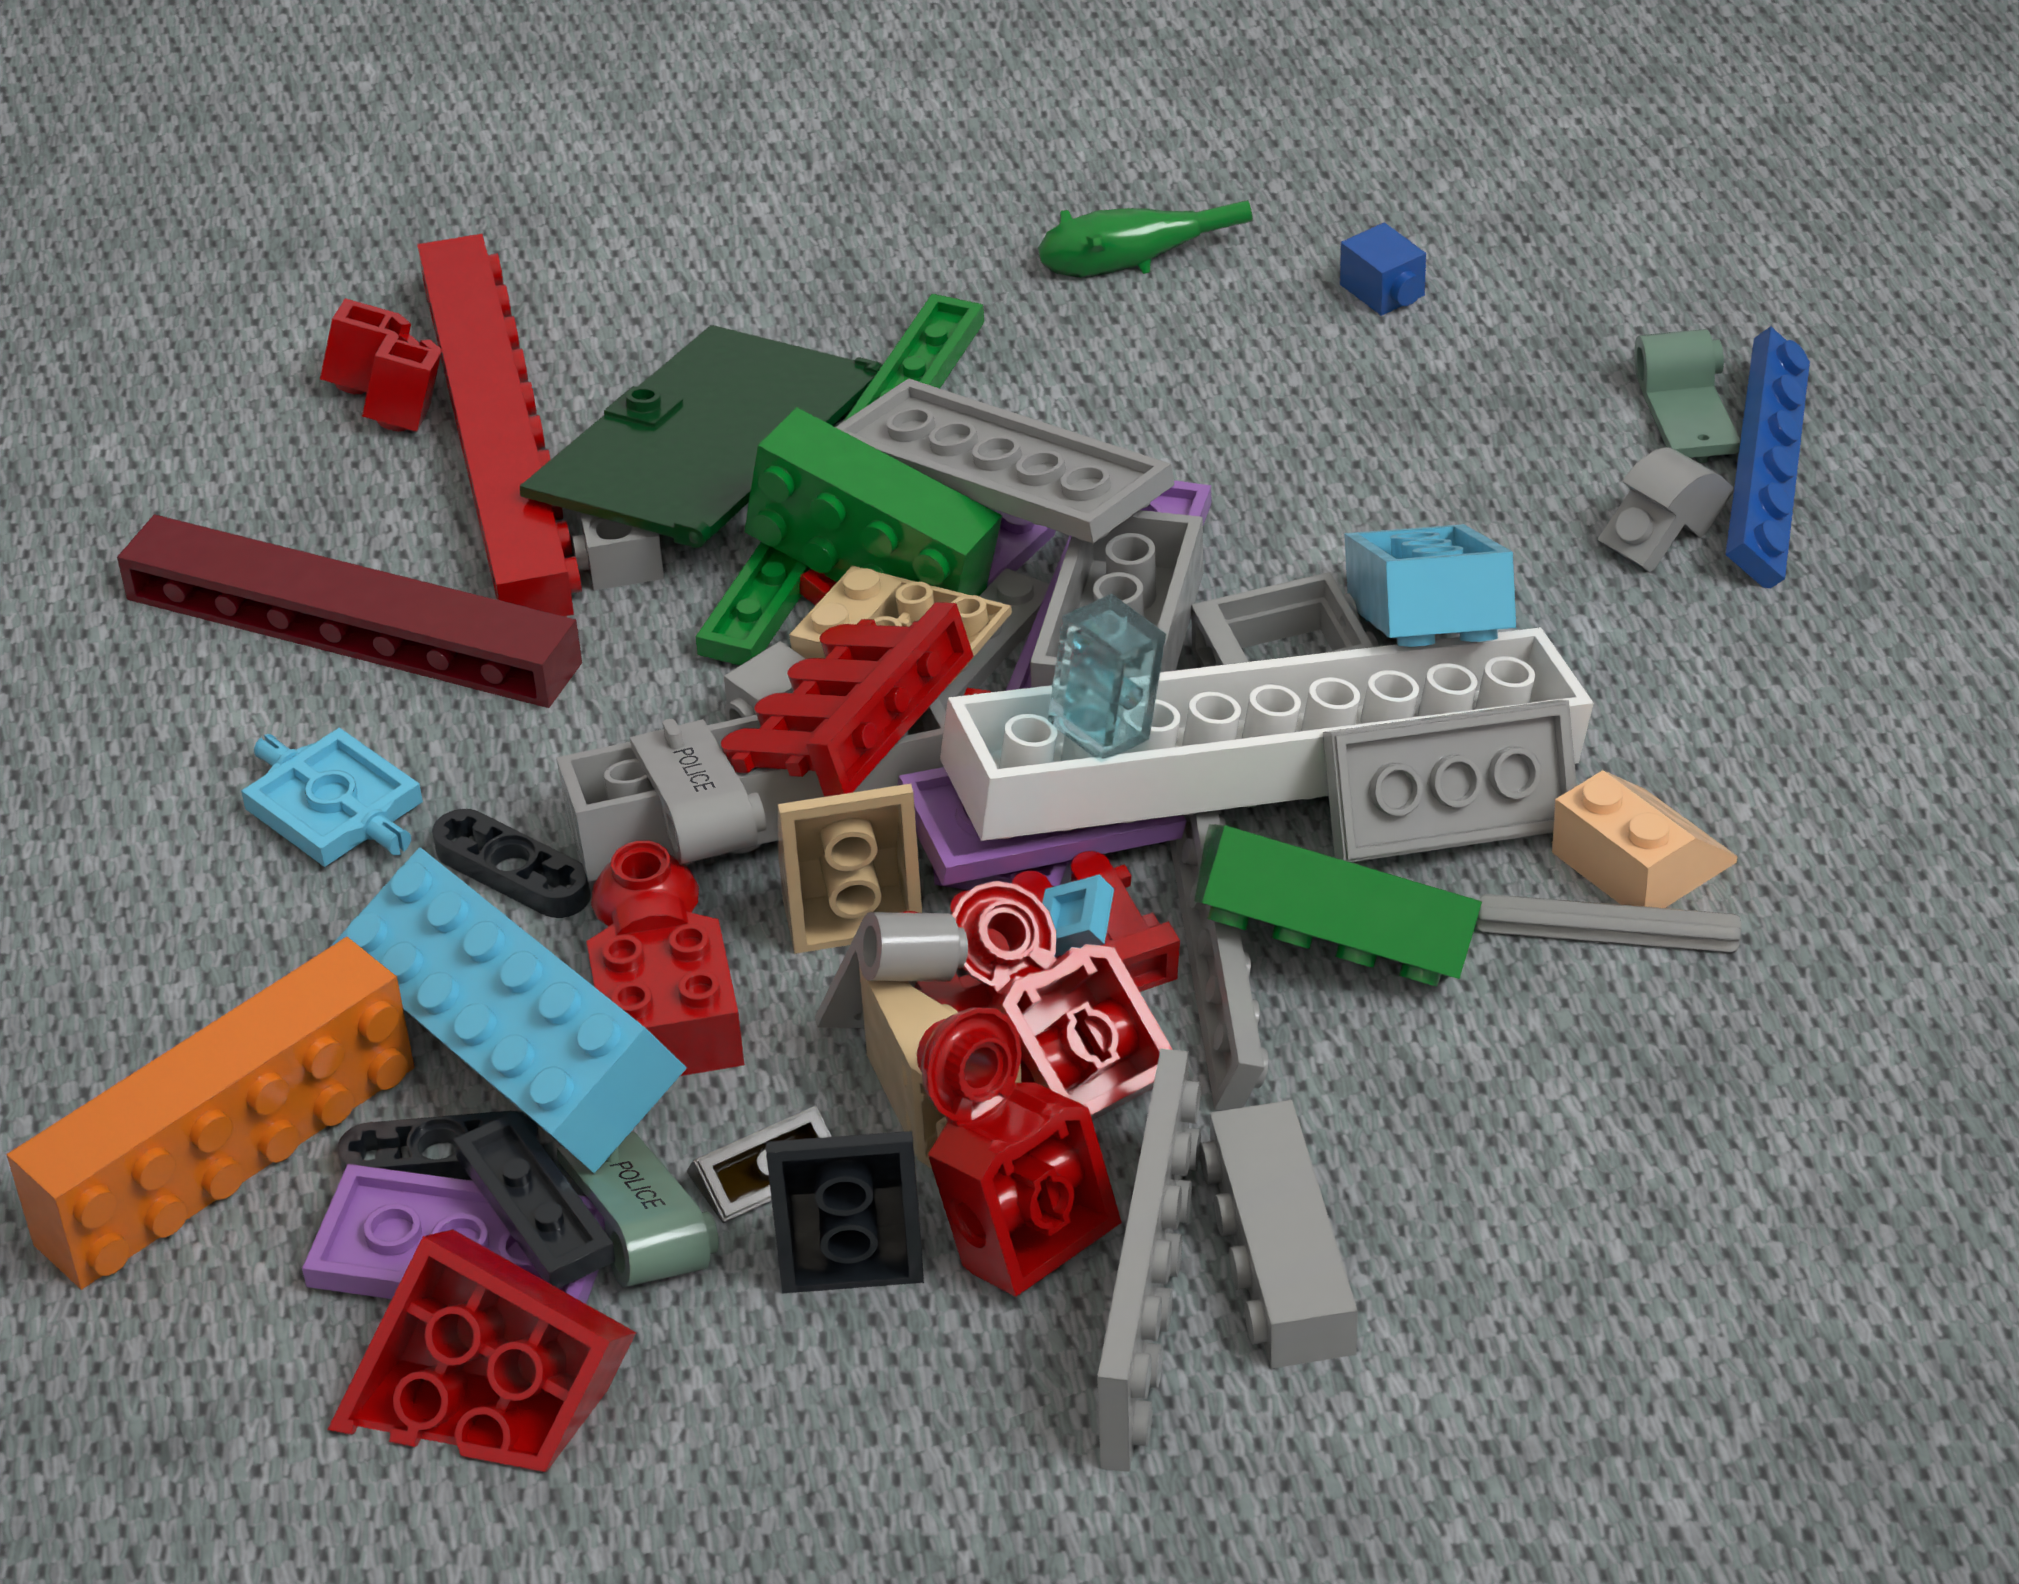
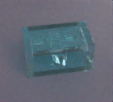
(1106, 677)

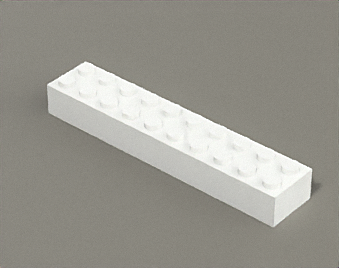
(1231, 731)

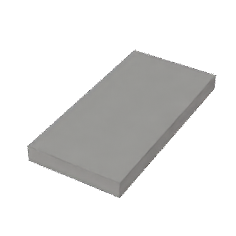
(1448, 779)

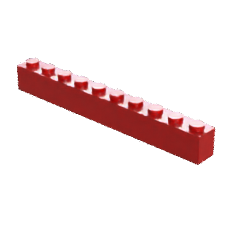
(493, 423)

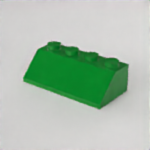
(1335, 901)

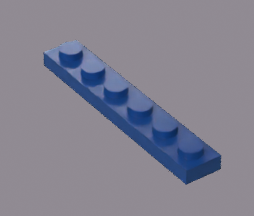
(1768, 458)

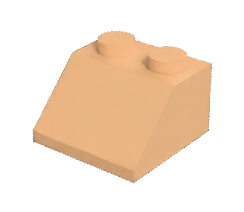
(1633, 843)

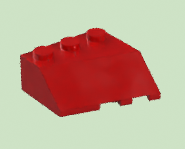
(482, 1359)

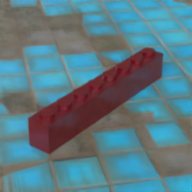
(351, 610)

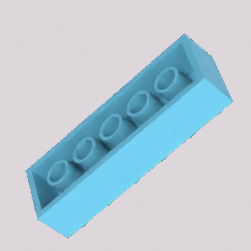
(514, 1010)

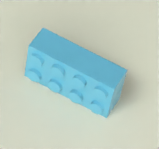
(1431, 583)

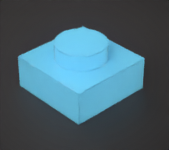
(1079, 912)

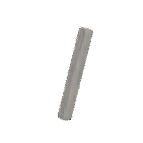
(1609, 923)

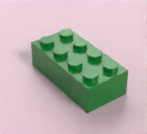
(852, 505)

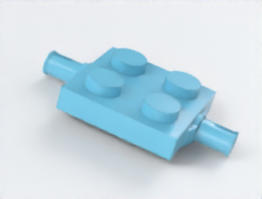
(331, 796)

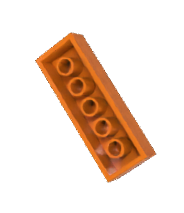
(212, 1112)

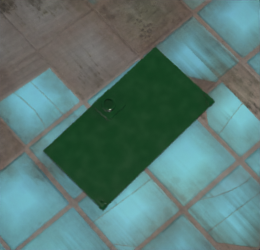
(687, 438)

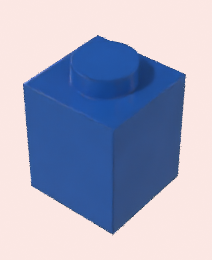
(1383, 269)

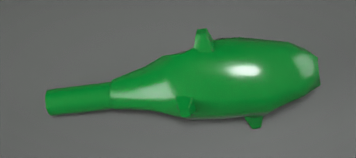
(1128, 237)

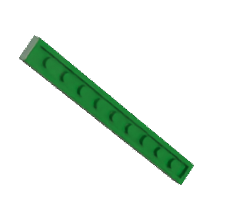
(770, 579)

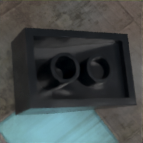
(846, 1211)

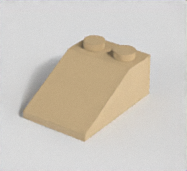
(846, 860)

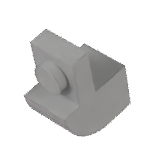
(1663, 498)

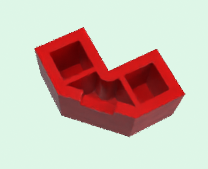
(376, 355)

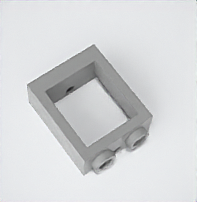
(1276, 613)

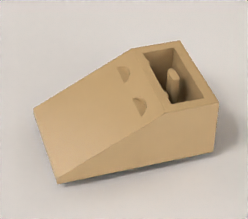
(892, 602)
(894, 1025)

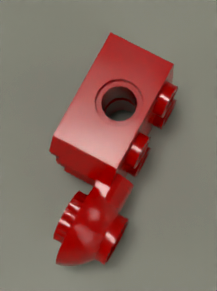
(664, 959)
(1075, 1015)
(1013, 1159)

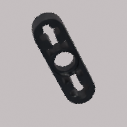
(502, 842)
(417, 1135)

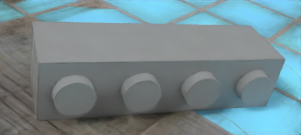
(1280, 1234)

